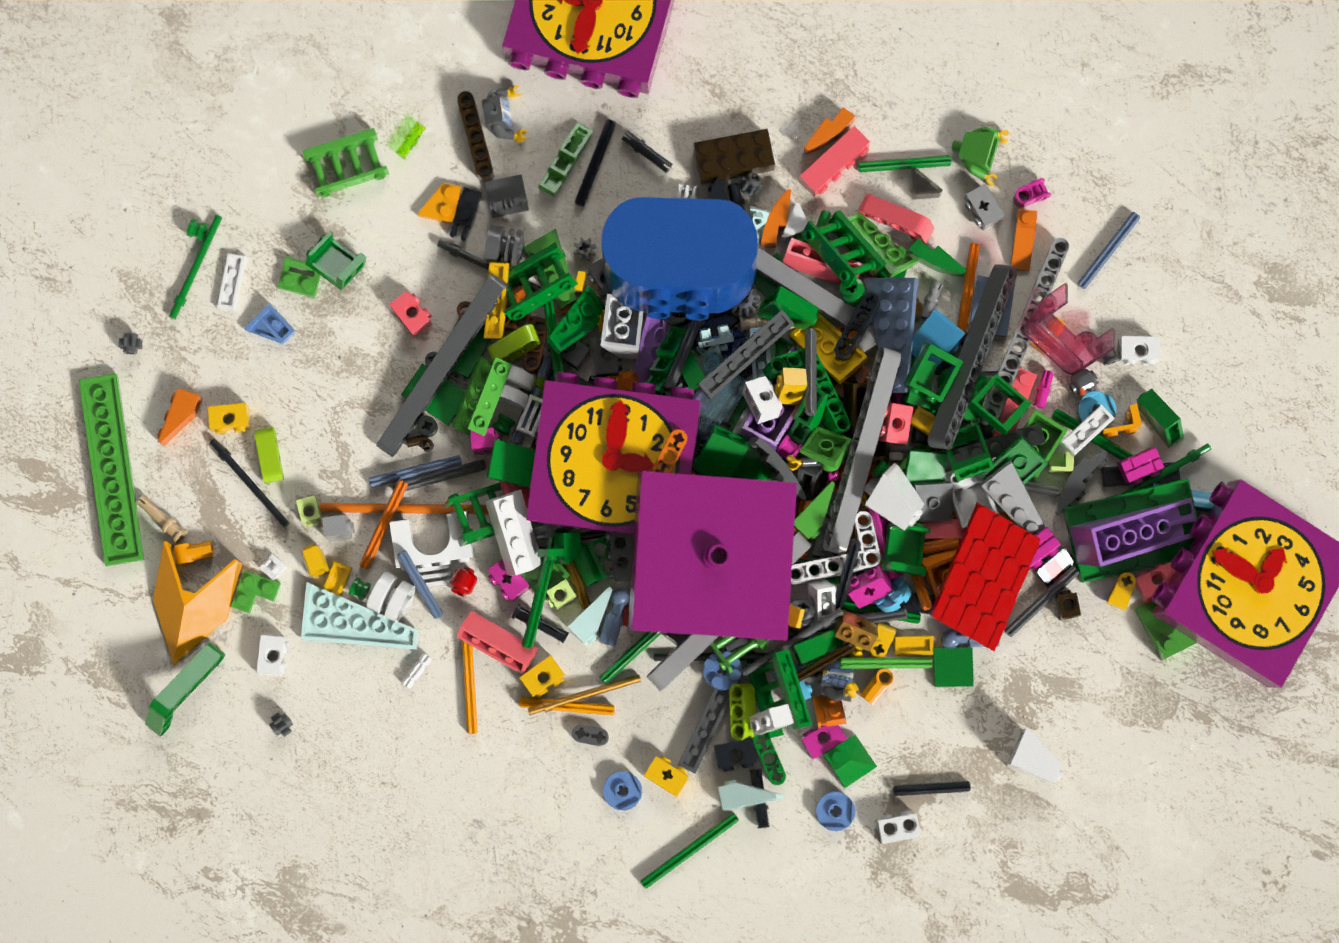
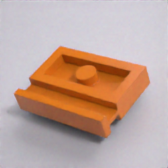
(828, 711)

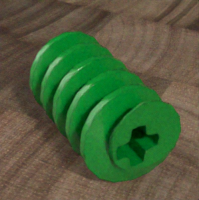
(854, 293)

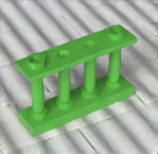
(332, 150)
(481, 396)
(724, 662)

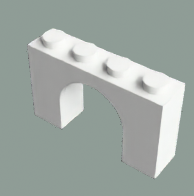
(403, 540)

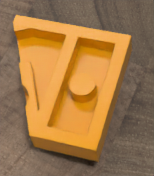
(442, 204)

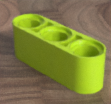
(515, 344)
(269, 455)
(741, 708)

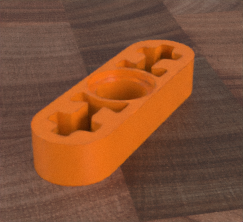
(671, 440)

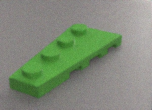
(894, 256)
(567, 298)

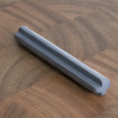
(420, 584)

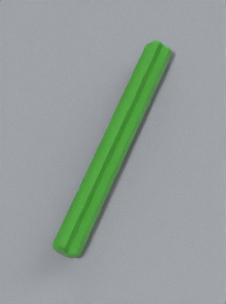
(884, 663)

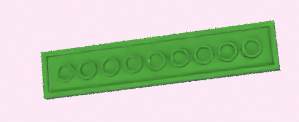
(111, 470)

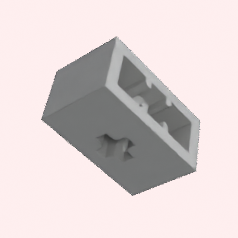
(983, 197)
(337, 528)

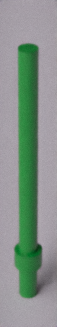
(180, 299)
(1191, 456)

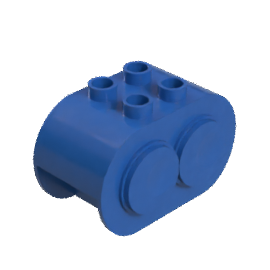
(679, 255)

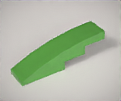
(565, 159)

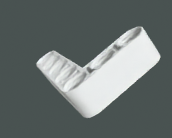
(862, 564)

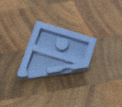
(271, 325)

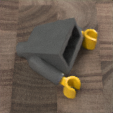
(810, 475)

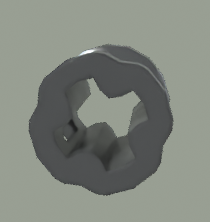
(1110, 358)

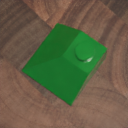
(849, 761)

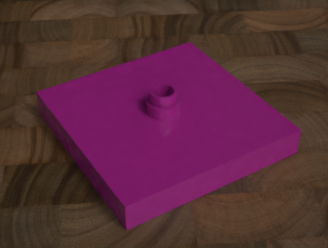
(712, 556)

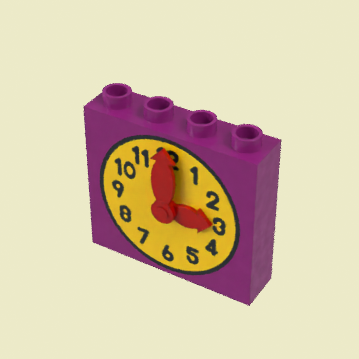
(591, 40)
(597, 443)
(1251, 583)

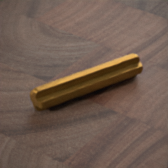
(578, 585)

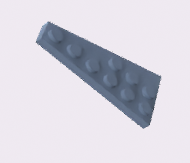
(895, 320)

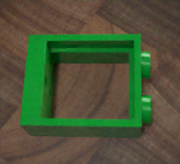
(918, 366)
(1010, 392)
(974, 465)

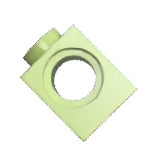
(303, 505)
(569, 594)

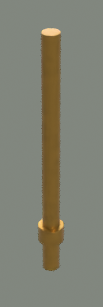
(548, 705)

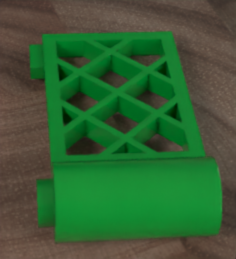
(589, 564)

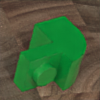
(565, 548)

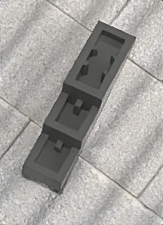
(774, 463)

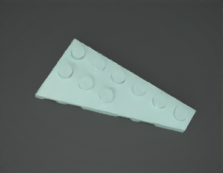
(345, 622)

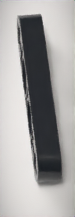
(853, 325)

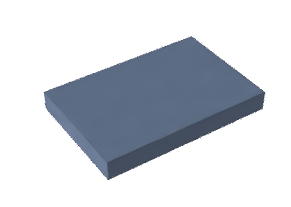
(1002, 329)

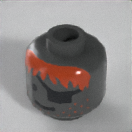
(1083, 382)

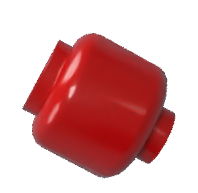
(463, 581)

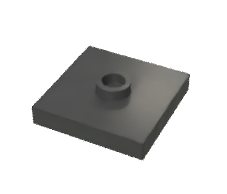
(936, 499)

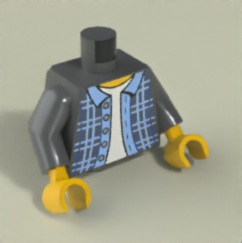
(498, 114)
(837, 682)

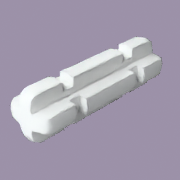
(416, 671)

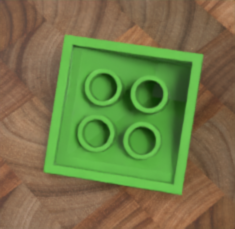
(1164, 638)

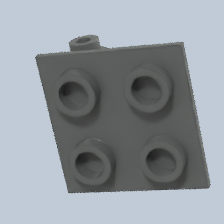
(506, 196)

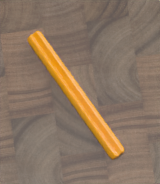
(469, 688)
(578, 707)

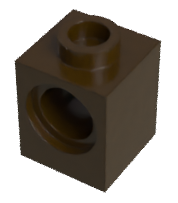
(1068, 613)

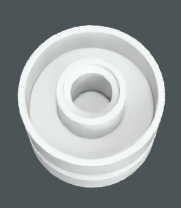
(517, 380)
(397, 599)

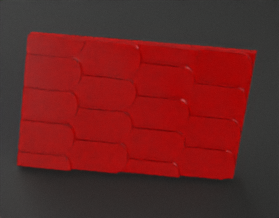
(985, 577)

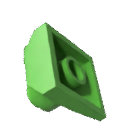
(827, 448)

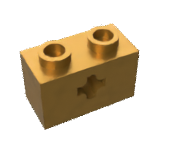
(856, 630)

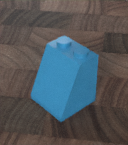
(940, 333)

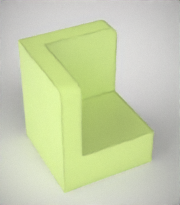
(1061, 463)

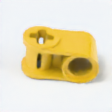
(1120, 594)
(885, 637)

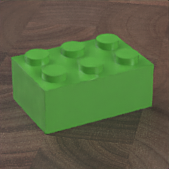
(1053, 435)

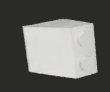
(896, 499)
(1034, 759)

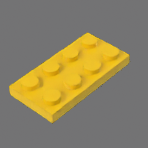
(826, 340)

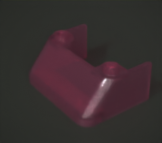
(1058, 342)

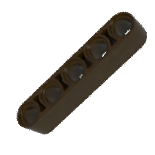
(475, 128)

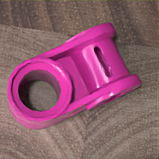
(1035, 192)
(788, 447)

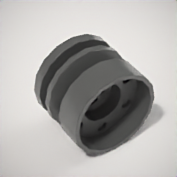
(503, 246)

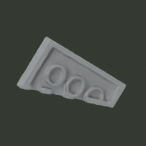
(1011, 495)

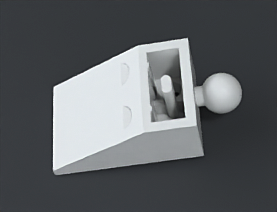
(966, 495)

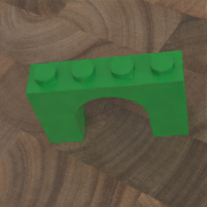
(925, 380)

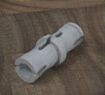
(931, 299)

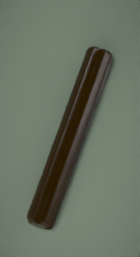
(824, 661)

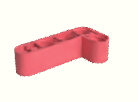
(897, 217)

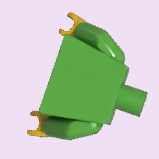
(979, 150)

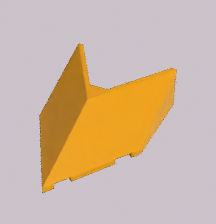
(190, 616)

